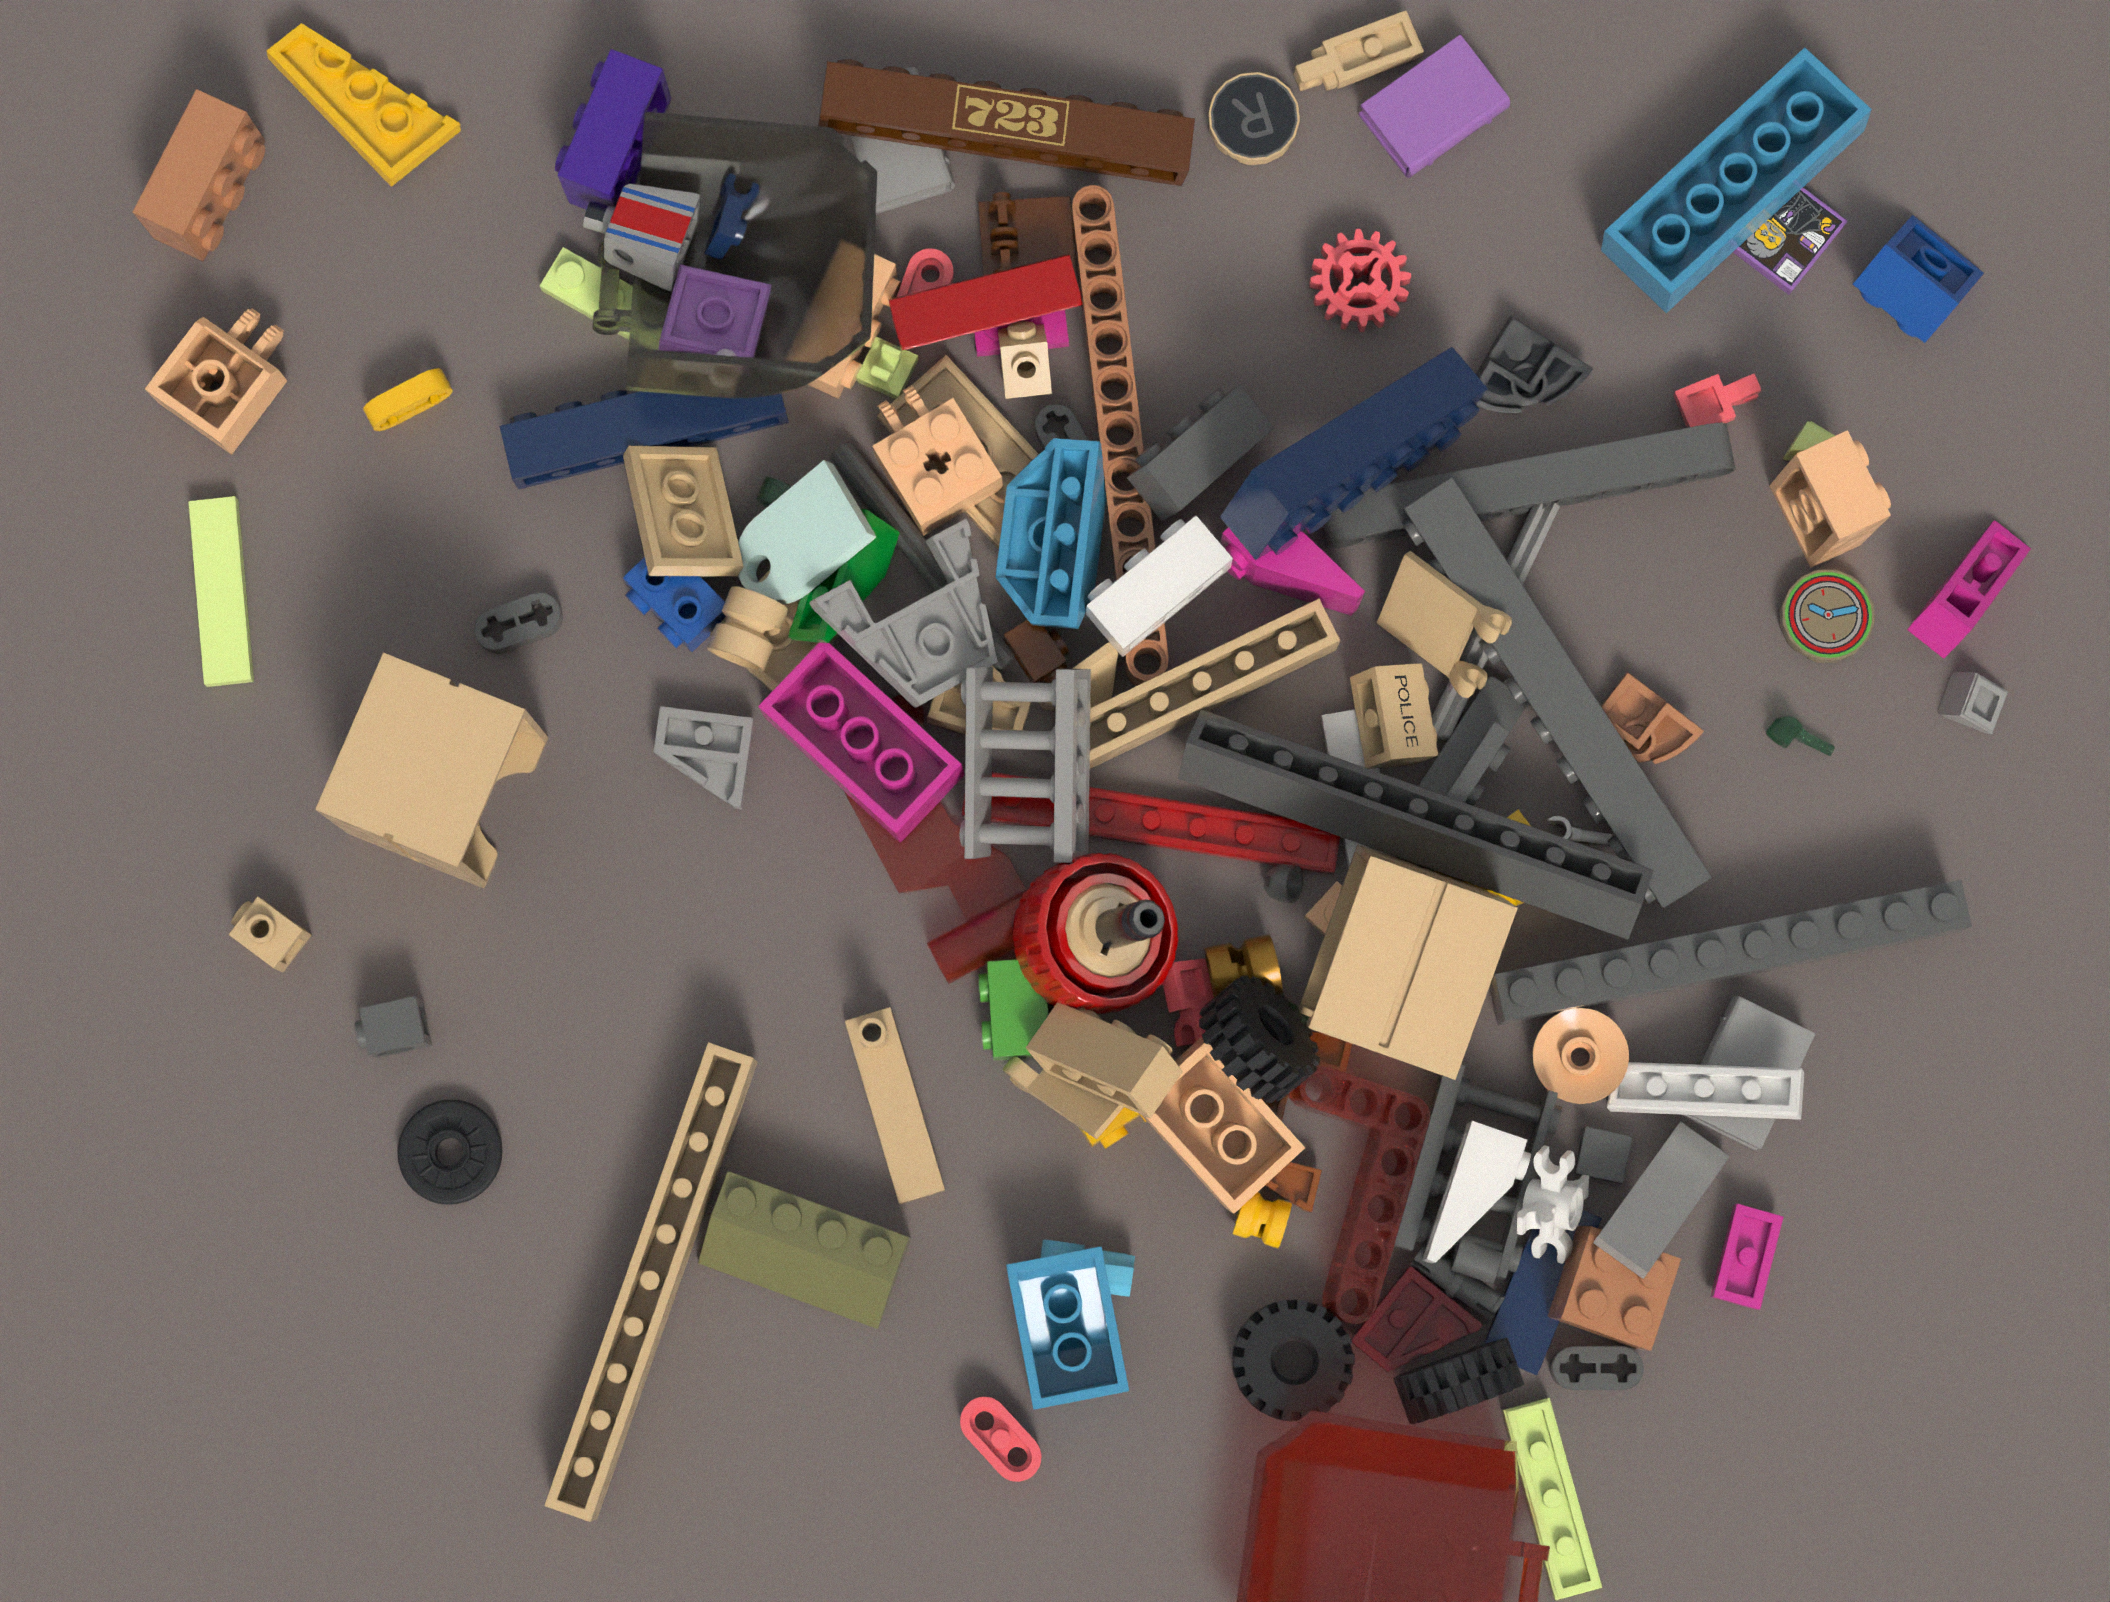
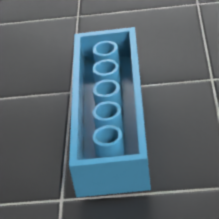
(1735, 180)

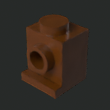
(1037, 651)

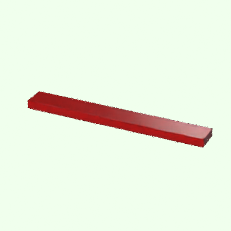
(1184, 827)

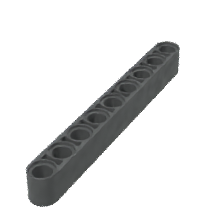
(1560, 477)

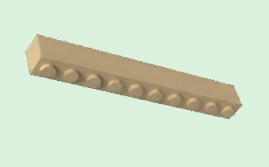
(651, 1283)

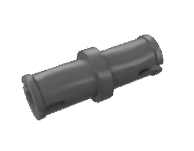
(1465, 1288)

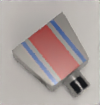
(647, 231)

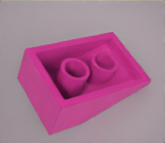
(1298, 572)

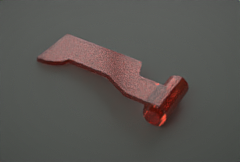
(934, 858)

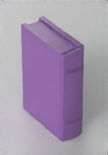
(1434, 106)

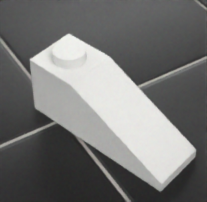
(1480, 1176)

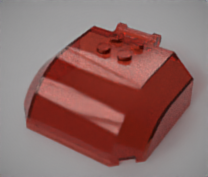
(1384, 1516)

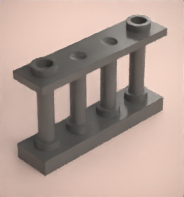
(1444, 1136)

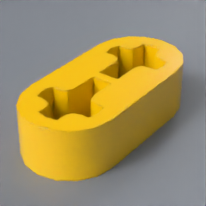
(407, 399)

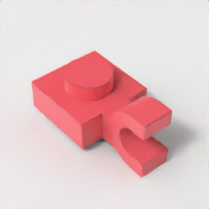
(1712, 402)
(1187, 992)

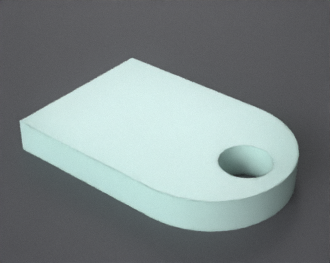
(803, 536)

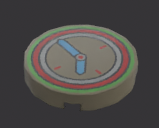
(1827, 616)

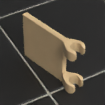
(1437, 619)
(1077, 1105)

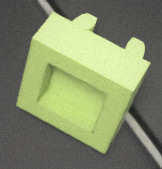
(887, 368)

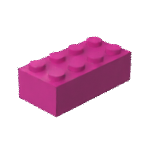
(862, 740)

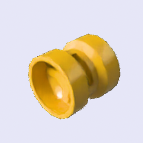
(1263, 1220)

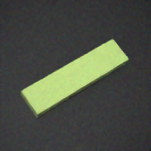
(221, 591)
(1552, 1498)

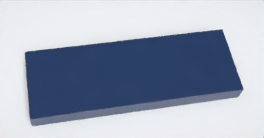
(1528, 1302)

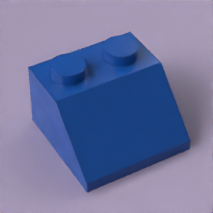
(1917, 279)

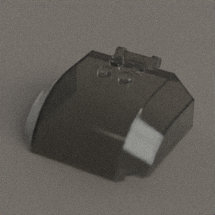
(802, 235)

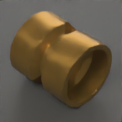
(1253, 958)

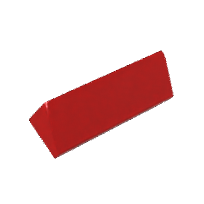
(985, 302)

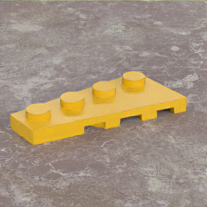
(375, 117)

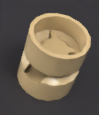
(747, 628)

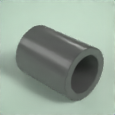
(1476, 1260)

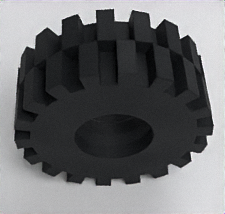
(1259, 1039)
(1256, 1352)
(1458, 1381)

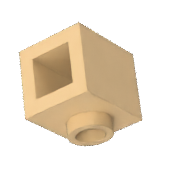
(1024, 360)
(268, 933)

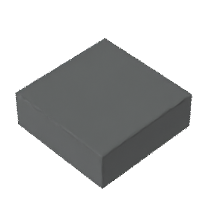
(1603, 1155)

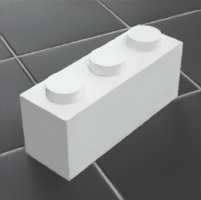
(1157, 584)

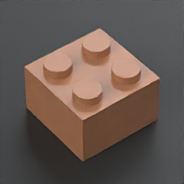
(1609, 1297)

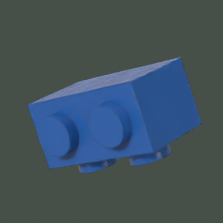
(682, 604)

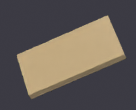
(999, 438)

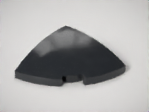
(1527, 370)

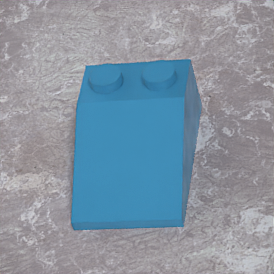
(1067, 1327)

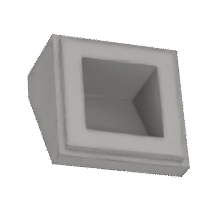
(1972, 701)

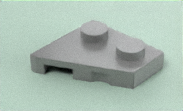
(707, 749)

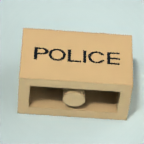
(1394, 716)

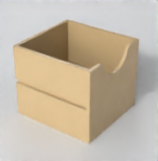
(426, 766)
(1406, 961)

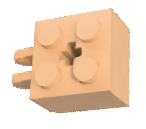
(213, 355)
(941, 436)

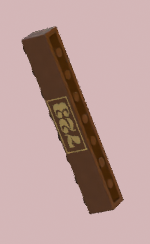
(1006, 122)

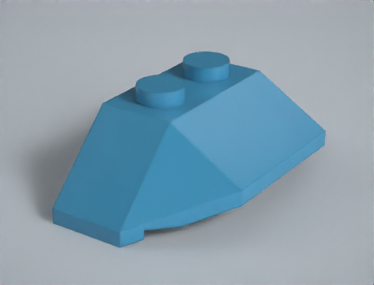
(1054, 533)

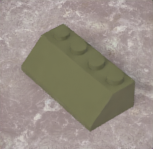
(803, 1249)

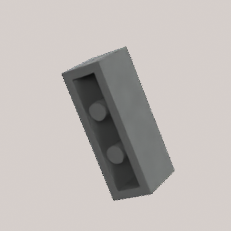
(1199, 451)

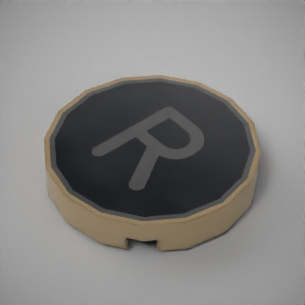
(1253, 118)

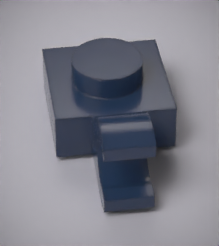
(728, 225)

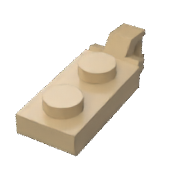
(1361, 53)

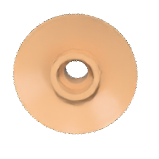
(1584, 1030)

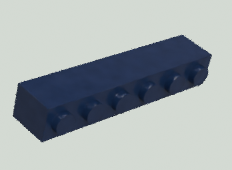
(597, 434)

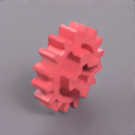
(1349, 266)

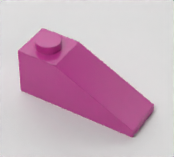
(1969, 590)

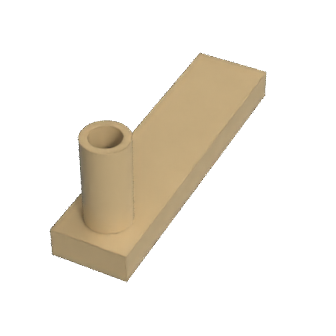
(894, 1105)

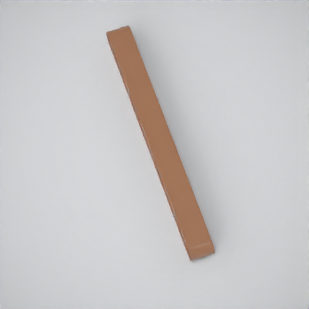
(1114, 413)

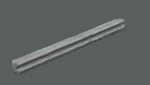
(1520, 560)

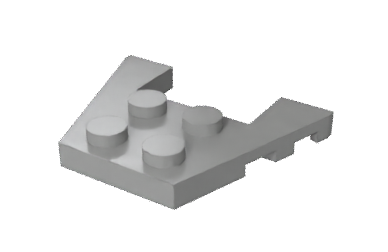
(930, 641)

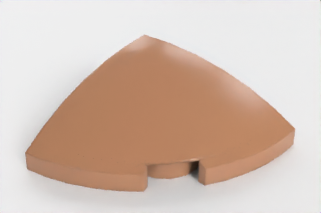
(1648, 722)

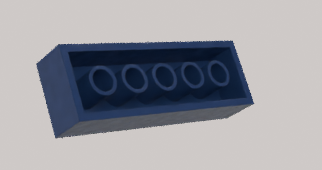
(1354, 454)

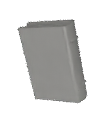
(904, 170)
(1754, 1039)

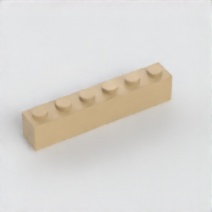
(1210, 681)

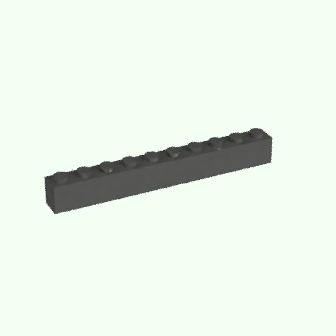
(1558, 696)
(1415, 824)
(1730, 952)

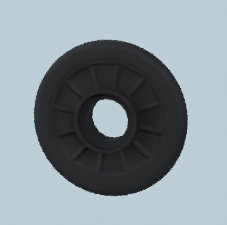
(480, 1152)

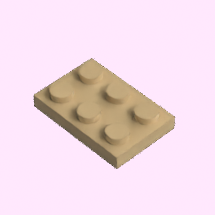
(682, 511)

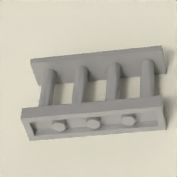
(1067, 741)

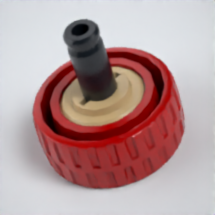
(1095, 933)

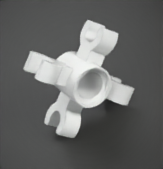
(1553, 1204)

